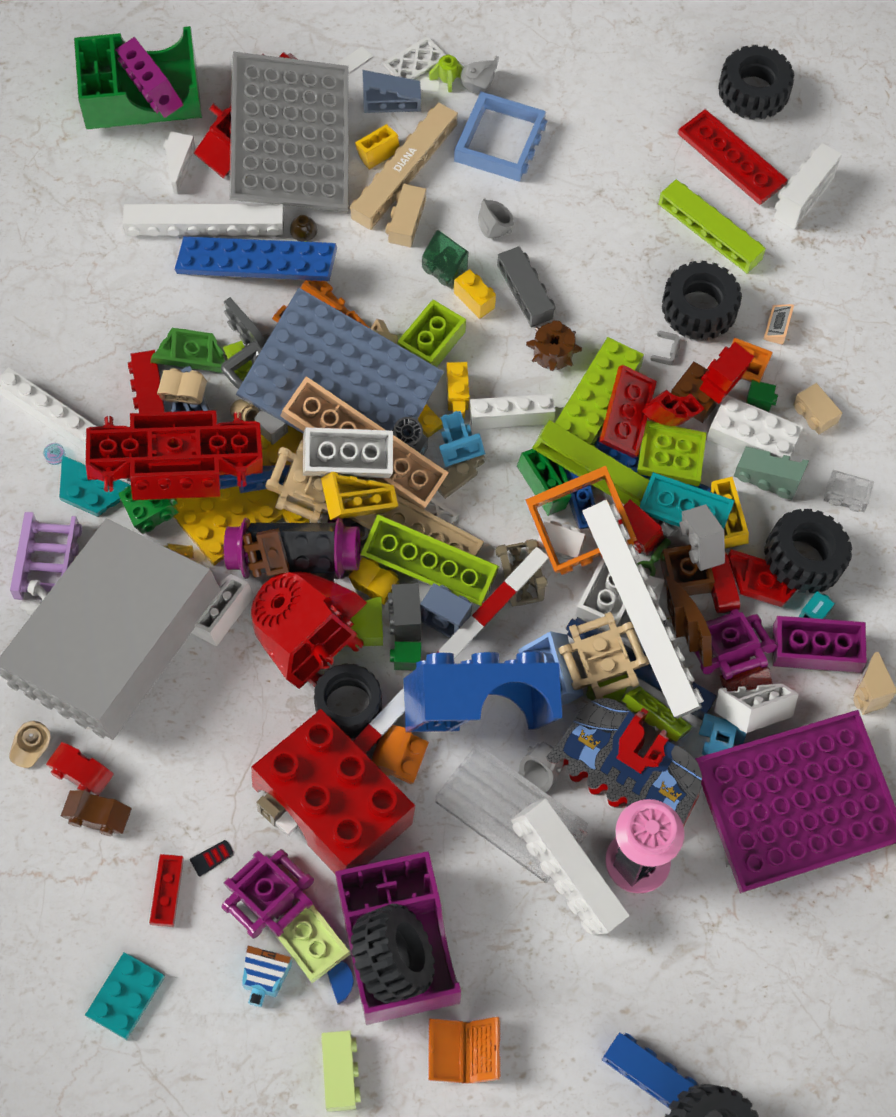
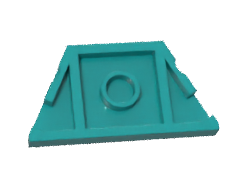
(85, 493)

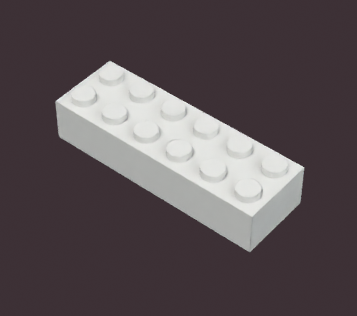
(569, 868)

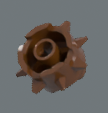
(554, 345)

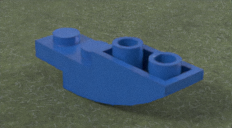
(580, 501)

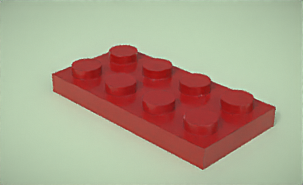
(624, 417)

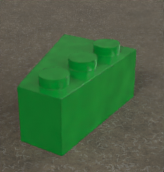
(543, 475)

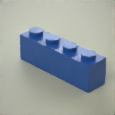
(646, 1070)

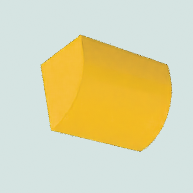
(377, 146)

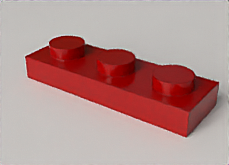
(166, 890)

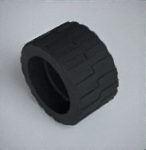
(355, 676)

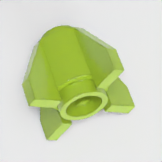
(447, 70)

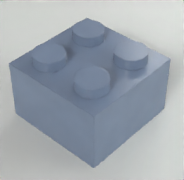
(444, 610)

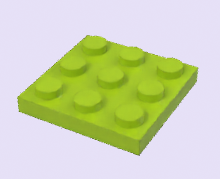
(672, 453)

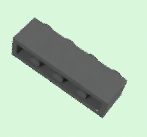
(525, 286)

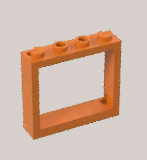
(563, 490)

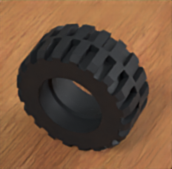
(758, 63)
(709, 280)
(819, 532)
(392, 953)
(708, 1097)

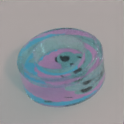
(53, 453)

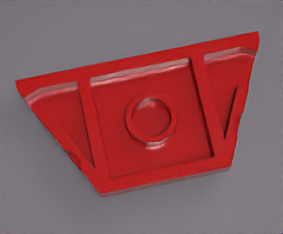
(756, 579)

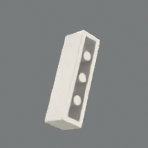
(511, 411)

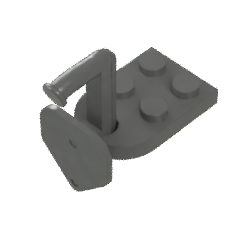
(248, 334)

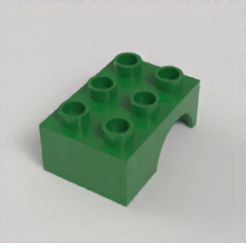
(110, 96)

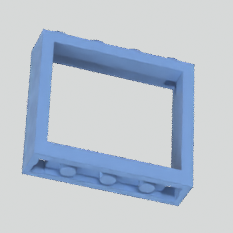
(493, 164)

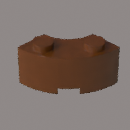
(95, 812)

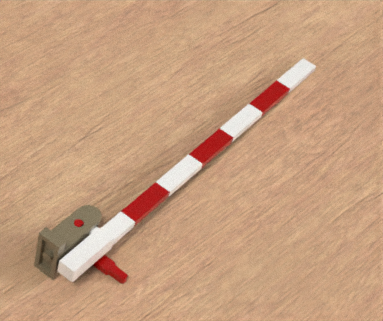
(278, 815)

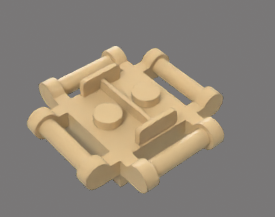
(297, 489)
(603, 656)

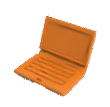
(464, 1050)

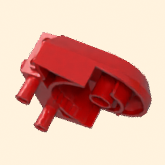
(304, 623)

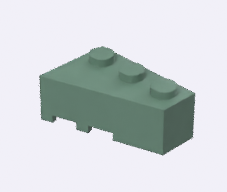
(770, 472)

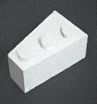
(224, 609)
(756, 707)

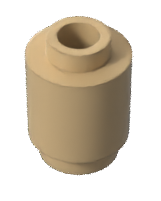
(247, 409)

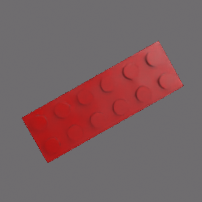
(732, 156)

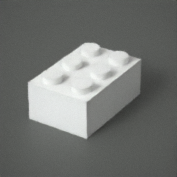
(601, 597)

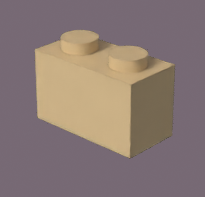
(817, 408)

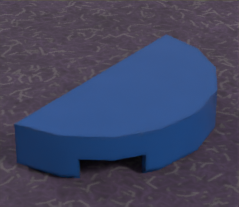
(341, 981)

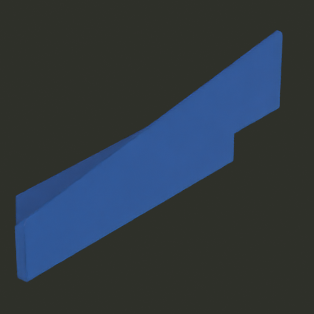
(254, 481)

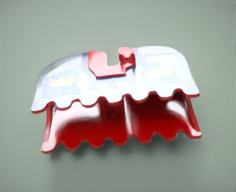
(605, 750)

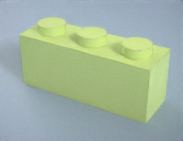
(340, 1071)

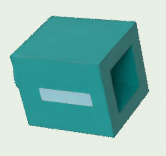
(817, 607)

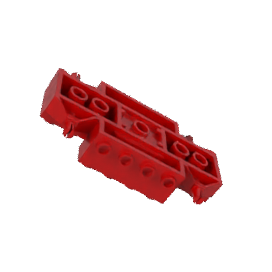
(173, 453)

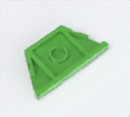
(191, 349)

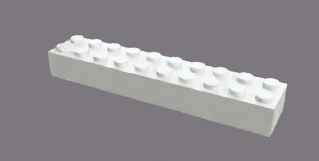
(642, 610)

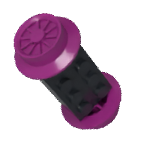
(306, 545)

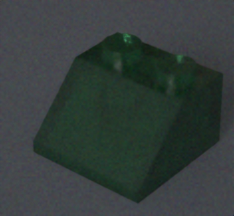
(444, 259)

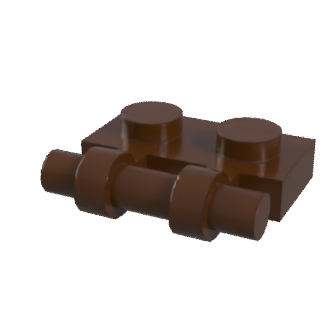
(272, 552)

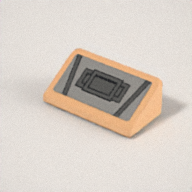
(778, 323)

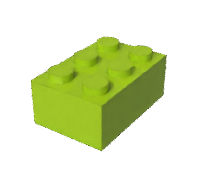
(433, 333)

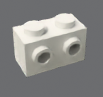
(566, 542)

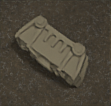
(538, 581)

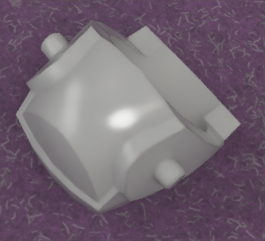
(479, 75)
(494, 219)
(538, 769)

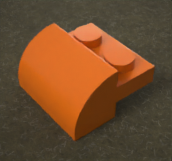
(760, 362)
(400, 753)

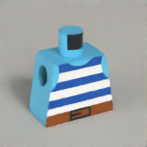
(264, 973)

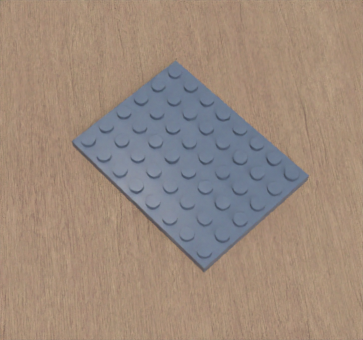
(342, 358)

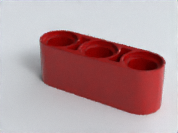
(724, 590)

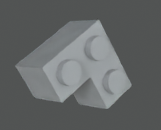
(704, 536)

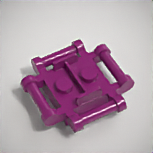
(736, 642)
(267, 893)

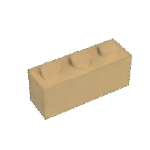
(406, 215)

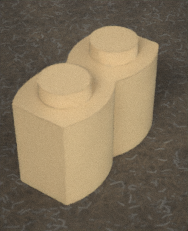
(182, 387)

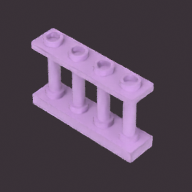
(28, 545)

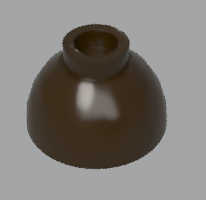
(303, 228)

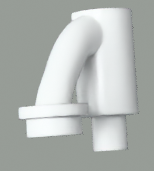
(33, 588)

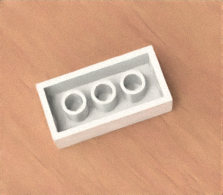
(807, 185)
(746, 425)
(348, 452)

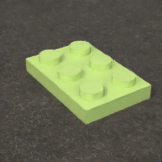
(313, 944)

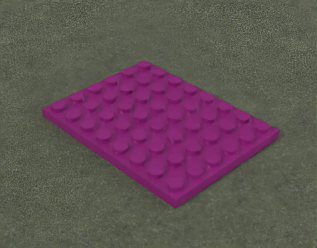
(798, 800)

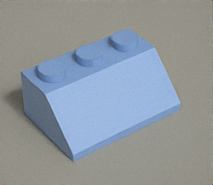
(549, 646)

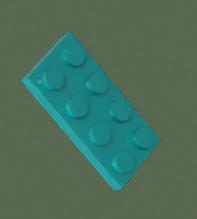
(668, 498)

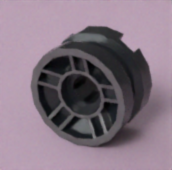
(413, 426)

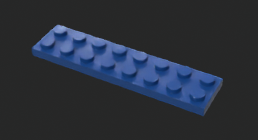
(256, 258)

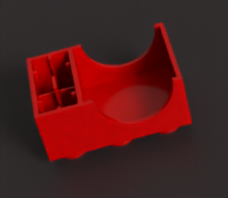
(334, 793)

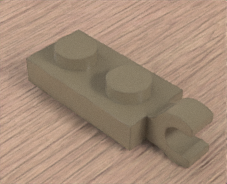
(459, 475)

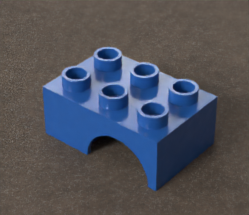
(447, 694)

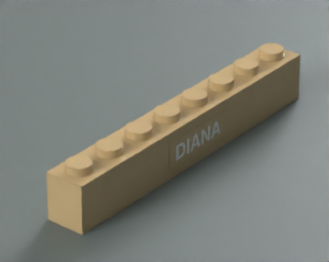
(404, 165)

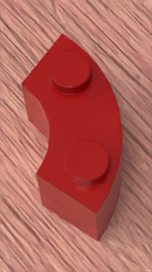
(671, 409)
(74, 766)

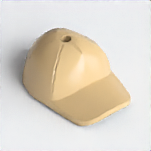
(26, 748)

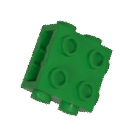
(147, 513)

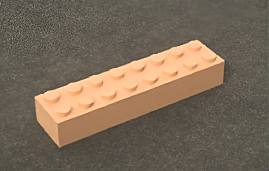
(413, 474)

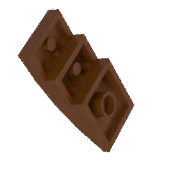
(688, 621)

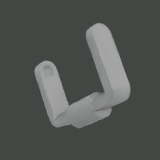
(674, 349)

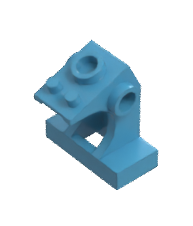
(459, 437)
(721, 730)

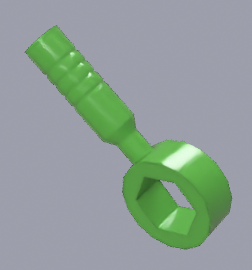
(655, 557)

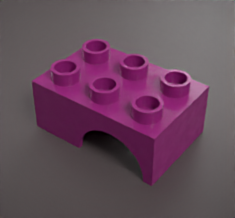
(413, 885)

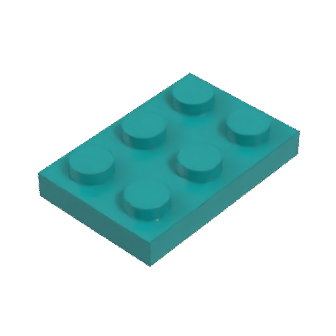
(125, 996)

